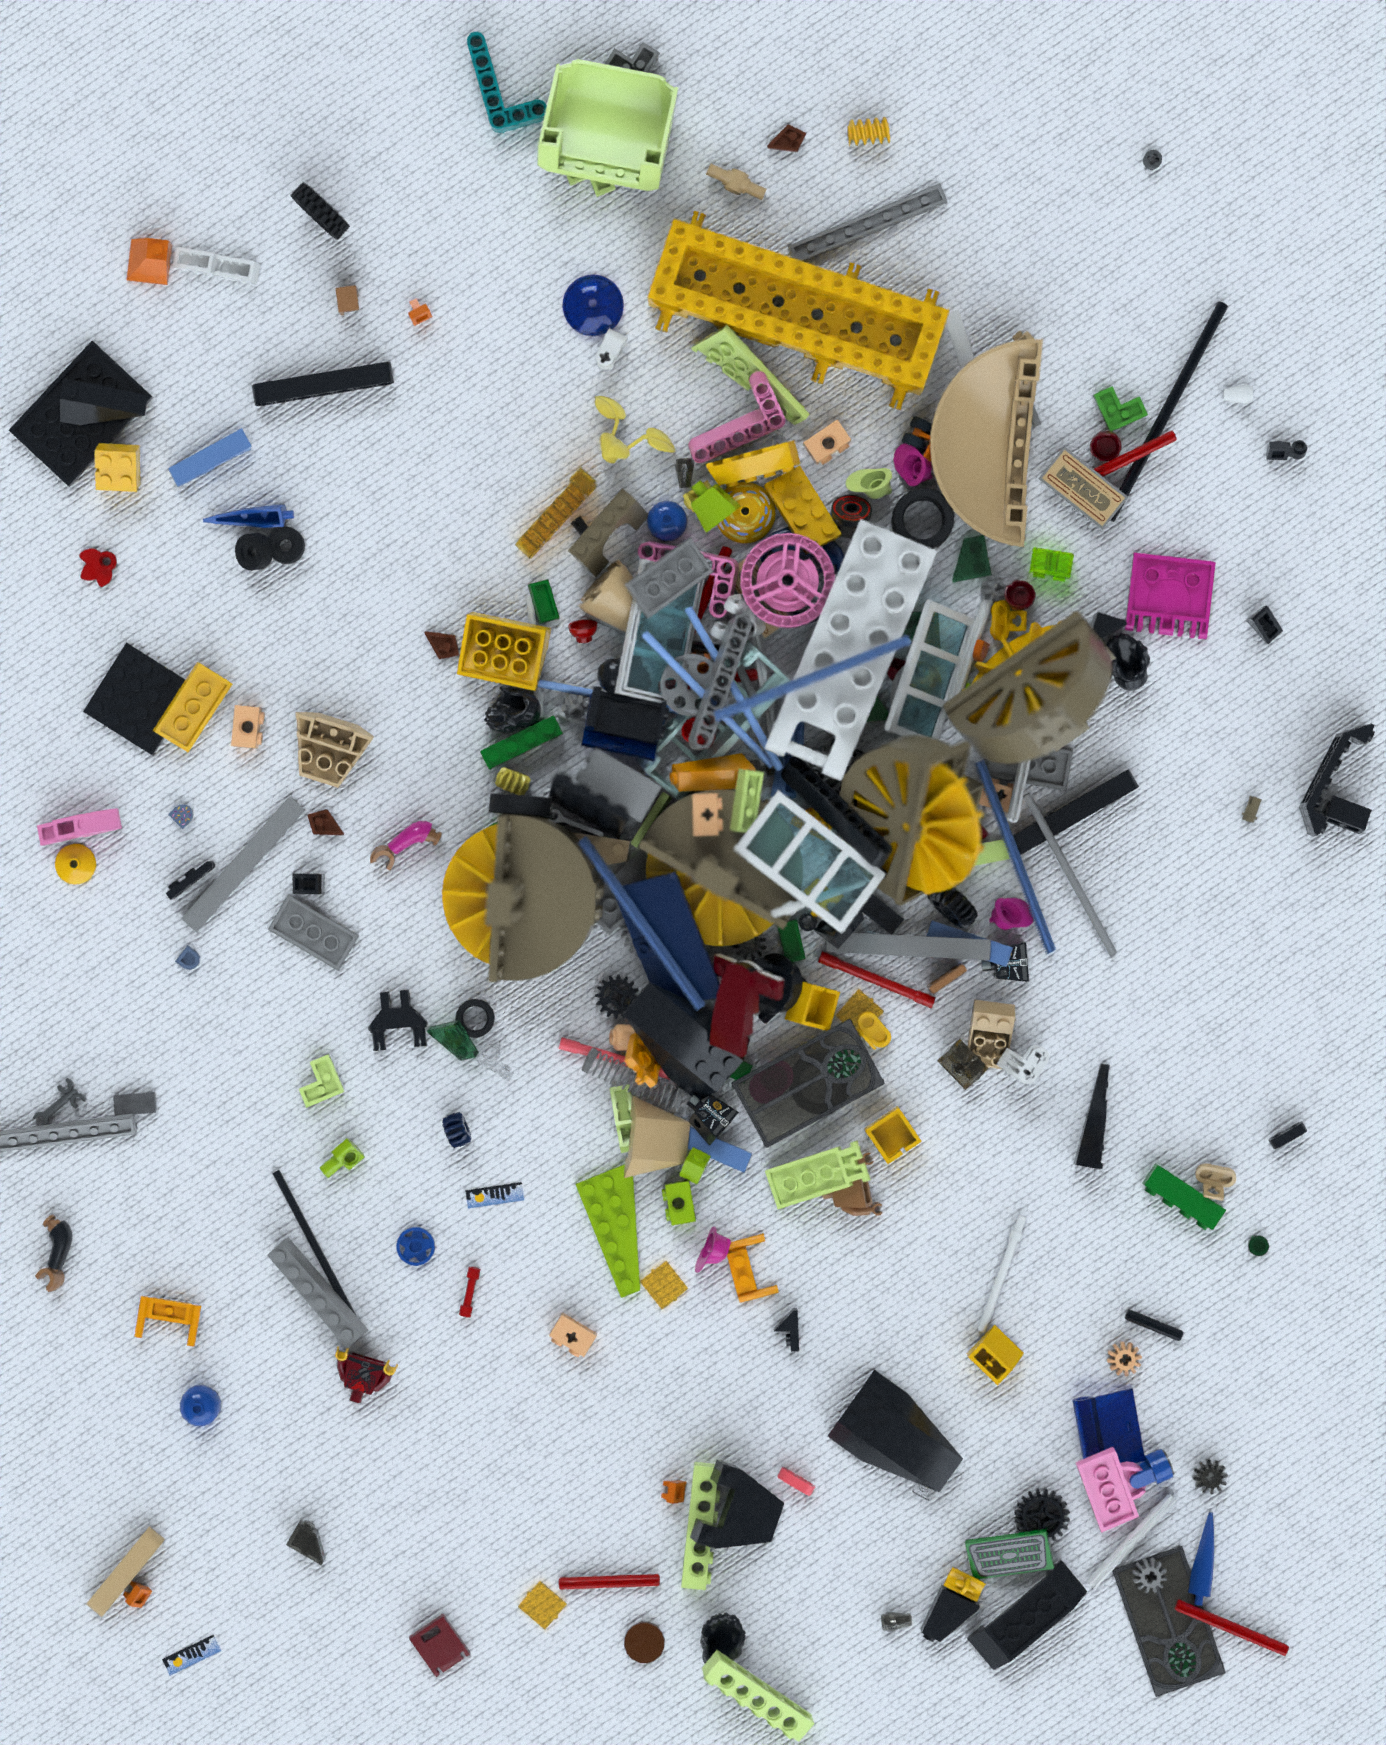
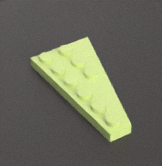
(740, 363)

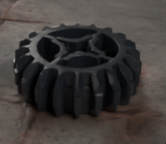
(954, 907)
(1033, 1514)

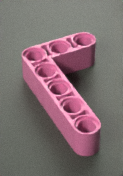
(744, 425)
(720, 574)

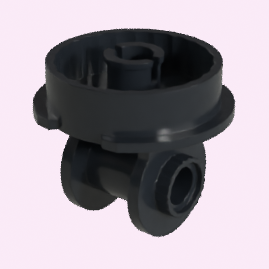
(792, 985)

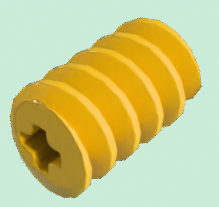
(868, 131)

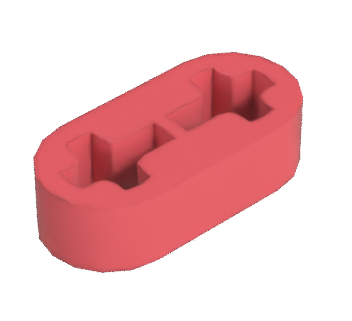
(796, 1481)

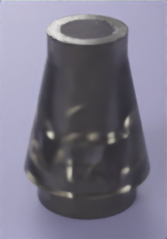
(684, 471)
(894, 1621)

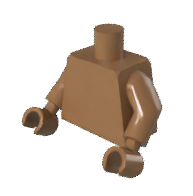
(856, 1198)

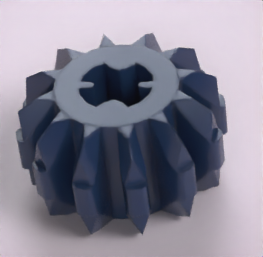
(456, 1130)

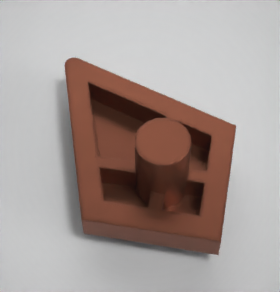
(788, 139)
(443, 644)
(324, 823)

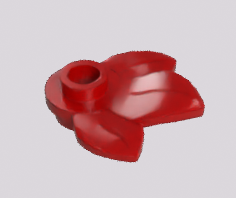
(95, 566)

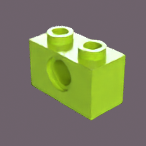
(682, 1190)

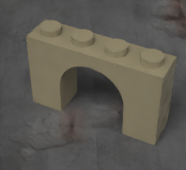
(589, 546)

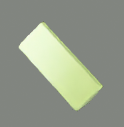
(746, 799)

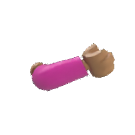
(416, 832)

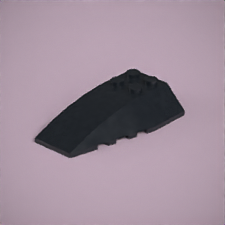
(681, 1040)
(895, 1435)

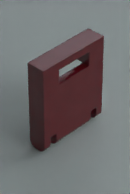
(443, 1648)

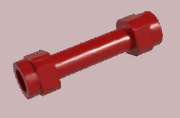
(472, 1275)

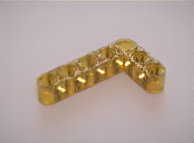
(578, 490)

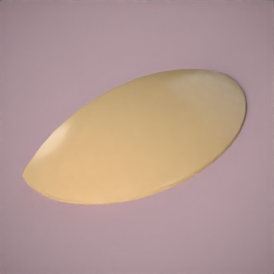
(984, 439)

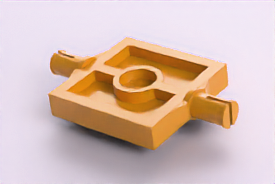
(641, 1061)

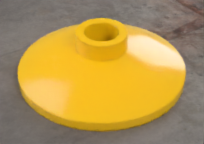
(84, 869)

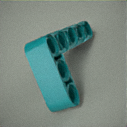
(493, 91)

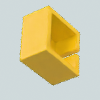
(117, 467)
(814, 1007)
(891, 1134)

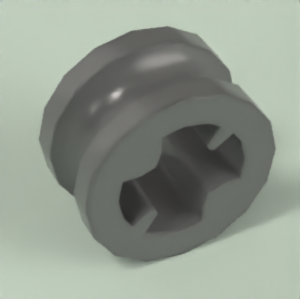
(1158, 156)

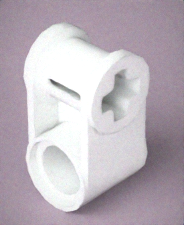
(612, 346)

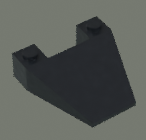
(748, 1513)

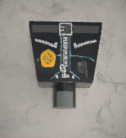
(1016, 968)
(710, 1117)

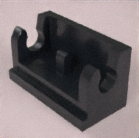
(1347, 814)

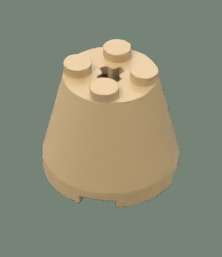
(609, 598)

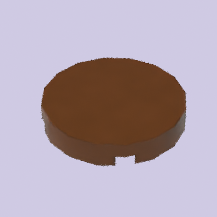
(644, 1642)

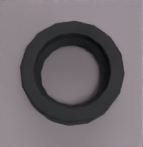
(489, 1012)

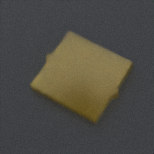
(857, 1005)
(664, 1284)
(542, 1605)

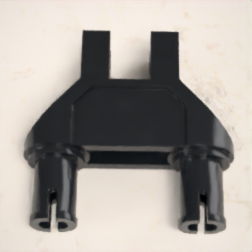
(397, 1018)

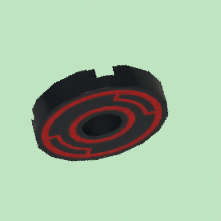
(842, 505)

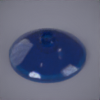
(596, 319)

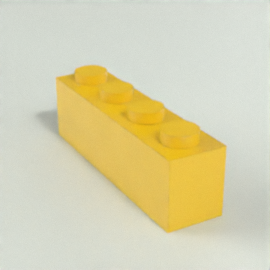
(755, 463)

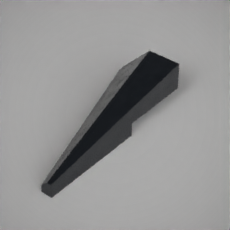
(1092, 1136)

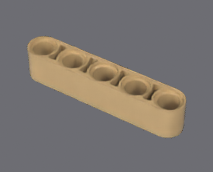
(125, 1571)

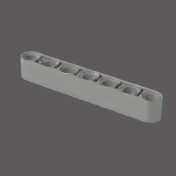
(726, 674)

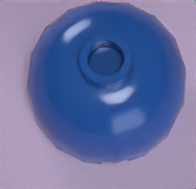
(667, 521)
(200, 1405)

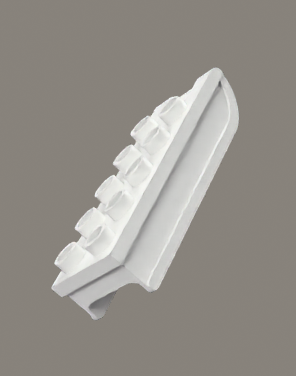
(863, 610)

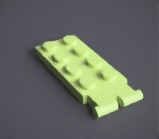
(816, 1175)

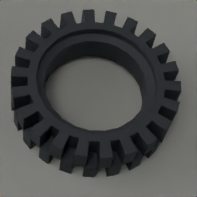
(320, 210)

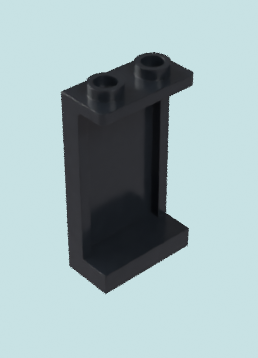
(626, 717)

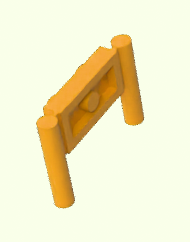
(742, 1270)
(168, 1311)

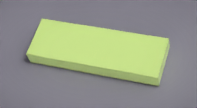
(657, 809)

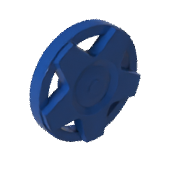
(415, 1246)

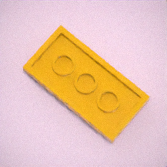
(802, 507)
(192, 707)

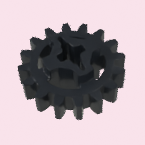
(608, 999)

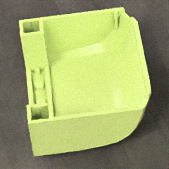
(607, 124)

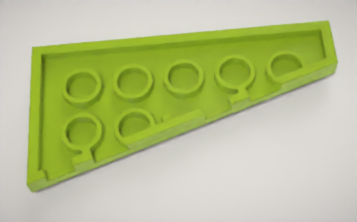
(612, 1214)

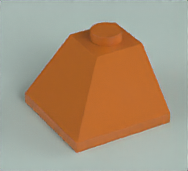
(149, 261)

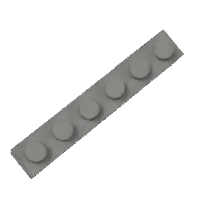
(317, 1292)

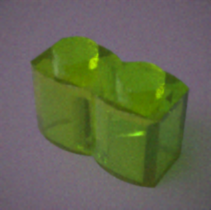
(1051, 563)

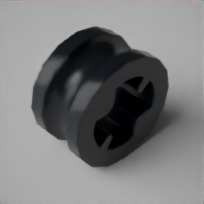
(813, 919)

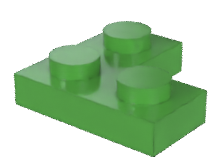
(1117, 414)

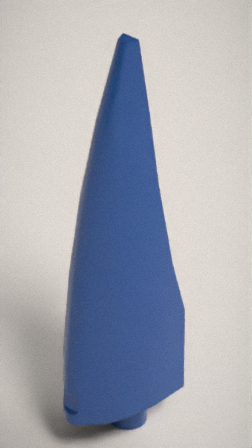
(260, 517)
(1203, 1566)

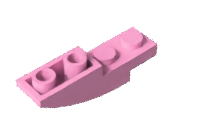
(79, 826)

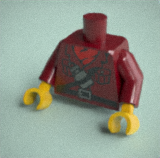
(362, 1373)

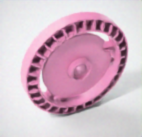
(784, 564)

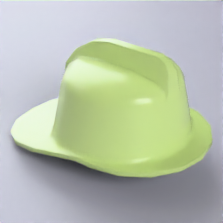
(872, 482)

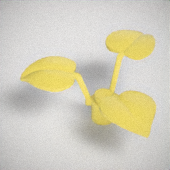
(614, 448)

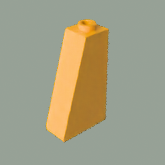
(709, 773)

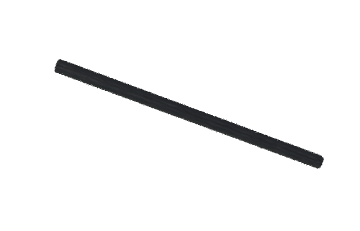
(1174, 396)

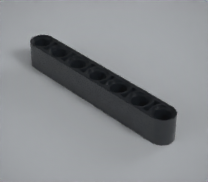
(322, 384)
(1077, 810)
(836, 812)

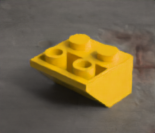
(995, 1354)

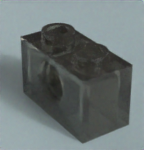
(962, 1064)

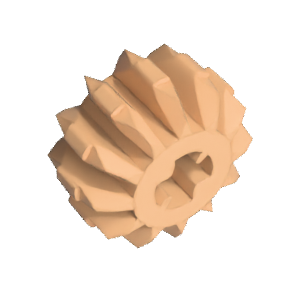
(1118, 1354)

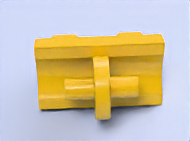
(964, 1584)

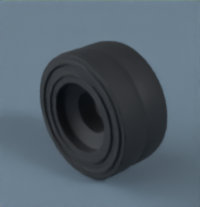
(263, 548)
(297, 548)

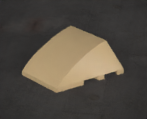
(328, 747)
(656, 1139)

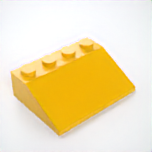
(503, 650)

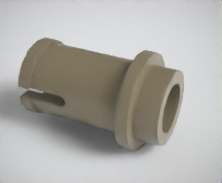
(1251, 809)

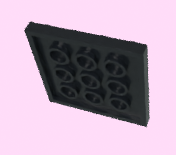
(135, 697)

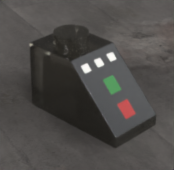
(307, 1541)

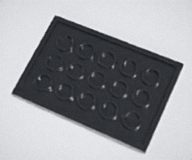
(70, 447)
(587, 805)

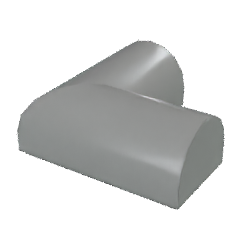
(641, 61)

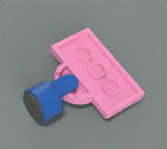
(1115, 1485)

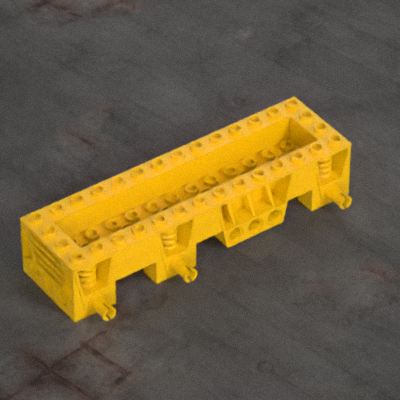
(803, 289)

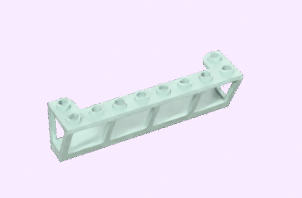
(726, 737)

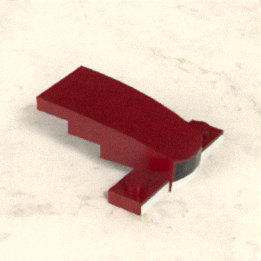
(739, 1001)

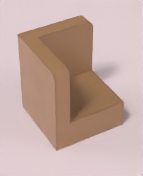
(347, 299)

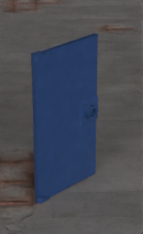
(670, 917)

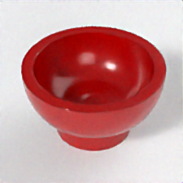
(583, 630)

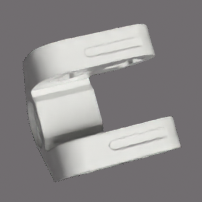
(736, 605)
(1015, 1064)

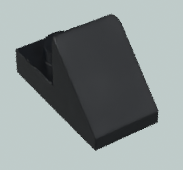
(790, 1323)

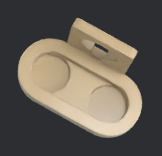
(1216, 1178)

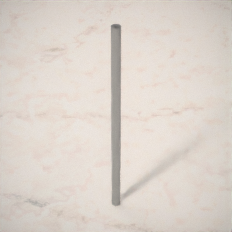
(1069, 874)

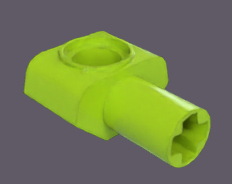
(345, 1154)

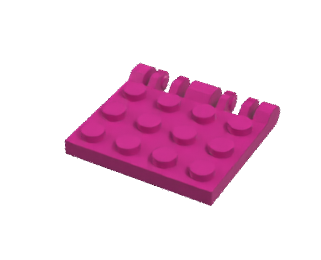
(1170, 591)

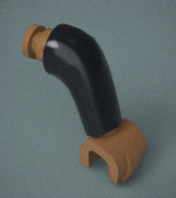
(61, 1242)

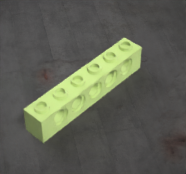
(691, 1578)
(769, 1697)

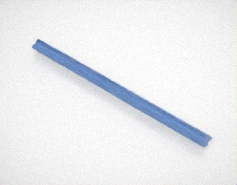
(812, 677)
(1015, 856)
(641, 922)

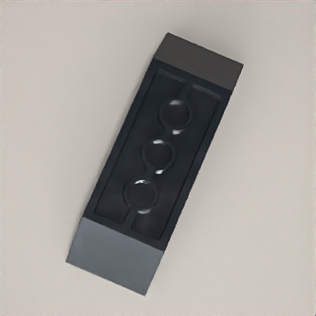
(1315, 822)
(1028, 1617)

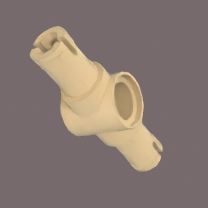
(736, 181)

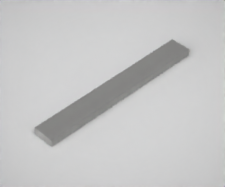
(868, 223)
(243, 864)
(915, 946)
(67, 1132)

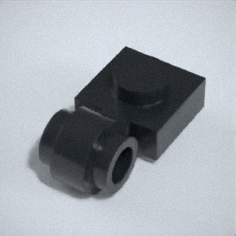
(1281, 450)

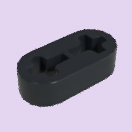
(1287, 1135)

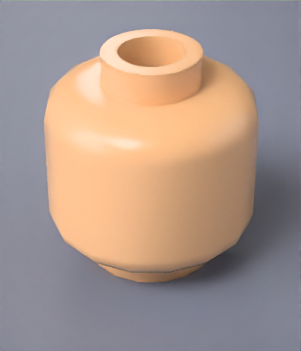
(620, 1036)

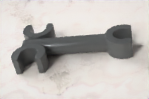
(70, 1095)

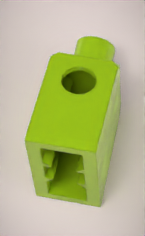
(712, 505)

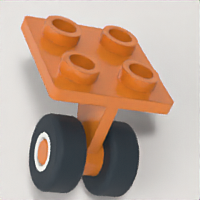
(921, 431)

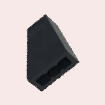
(947, 1614)

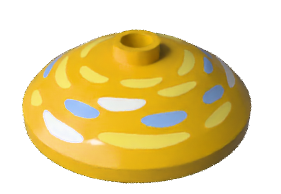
(757, 522)

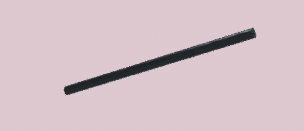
(310, 1237)

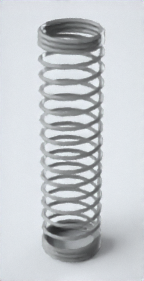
(675, 1102)

